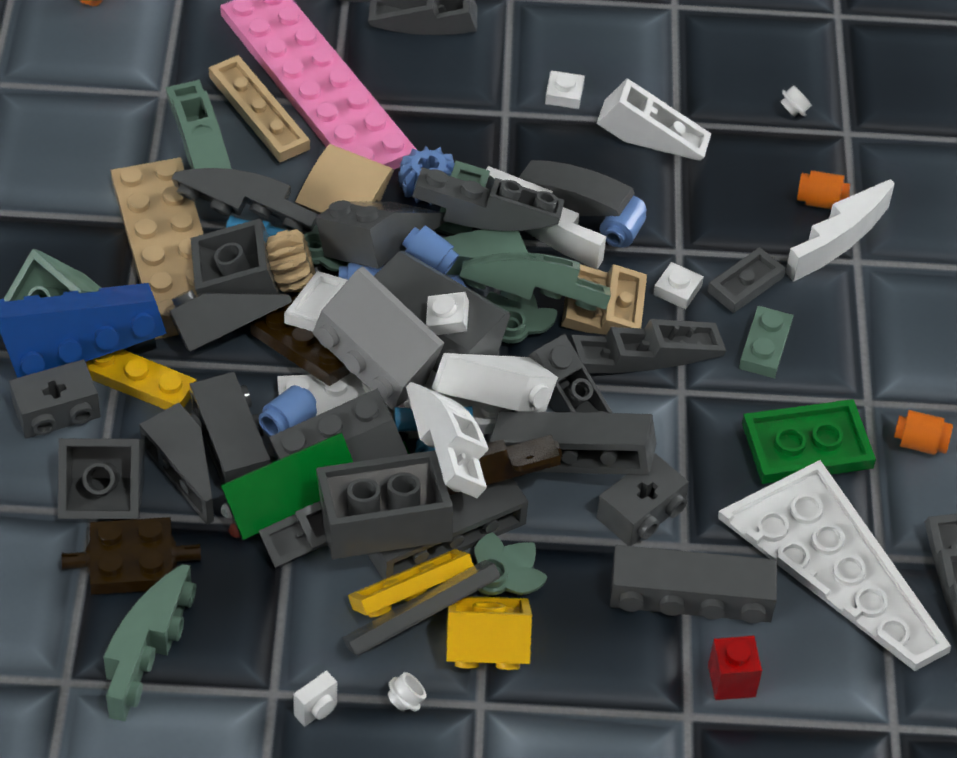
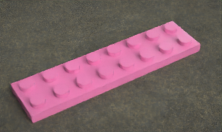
(316, 79)

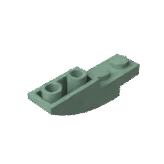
(197, 126)
(520, 272)
(143, 632)

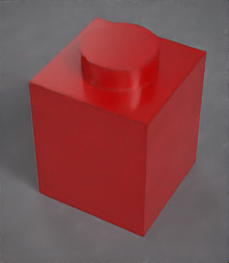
(734, 667)

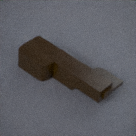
(518, 459)

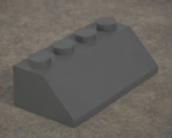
(414, 281)

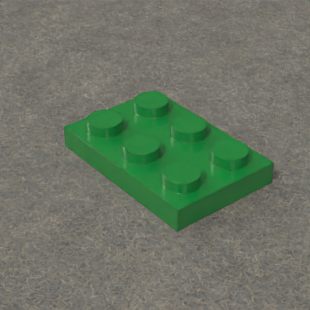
(801, 435)

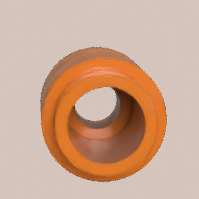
(822, 189)
(923, 432)

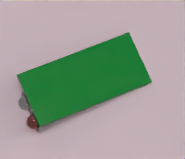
(279, 487)

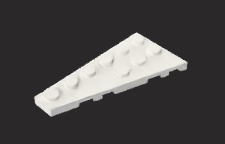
(832, 552)

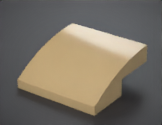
(343, 176)
(624, 306)

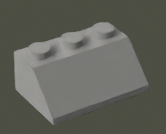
(378, 337)

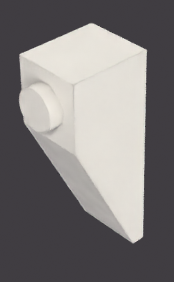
(650, 123)
(496, 380)

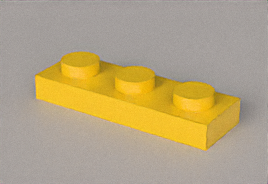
(141, 378)
(409, 584)

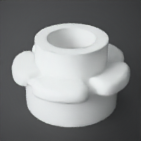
(795, 101)
(406, 692)

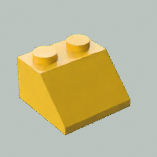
(489, 632)

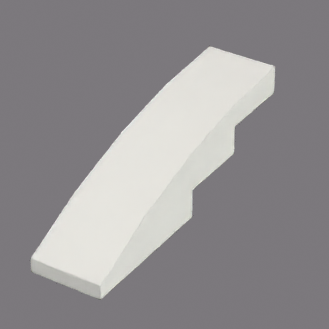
(847, 225)
(567, 236)

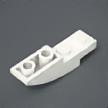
(454, 436)

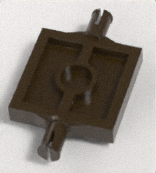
(130, 554)

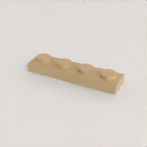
(259, 108)

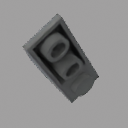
(574, 387)

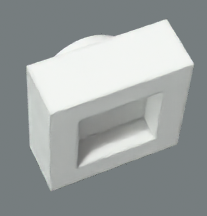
(564, 89)
(678, 285)
(447, 313)
(315, 699)

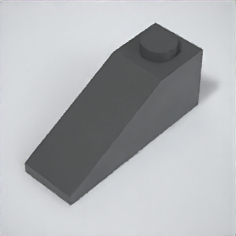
(212, 315)
(177, 448)

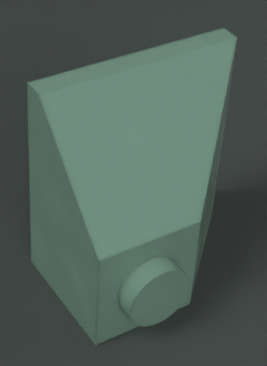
(47, 278)

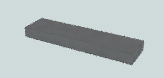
(421, 607)

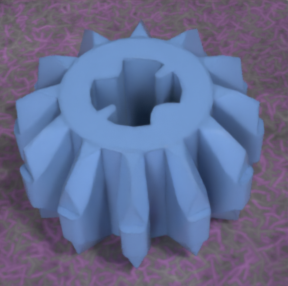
(412, 164)

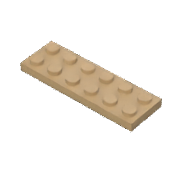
(158, 230)

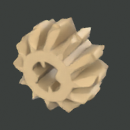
(290, 260)

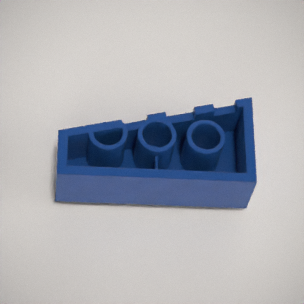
(77, 326)

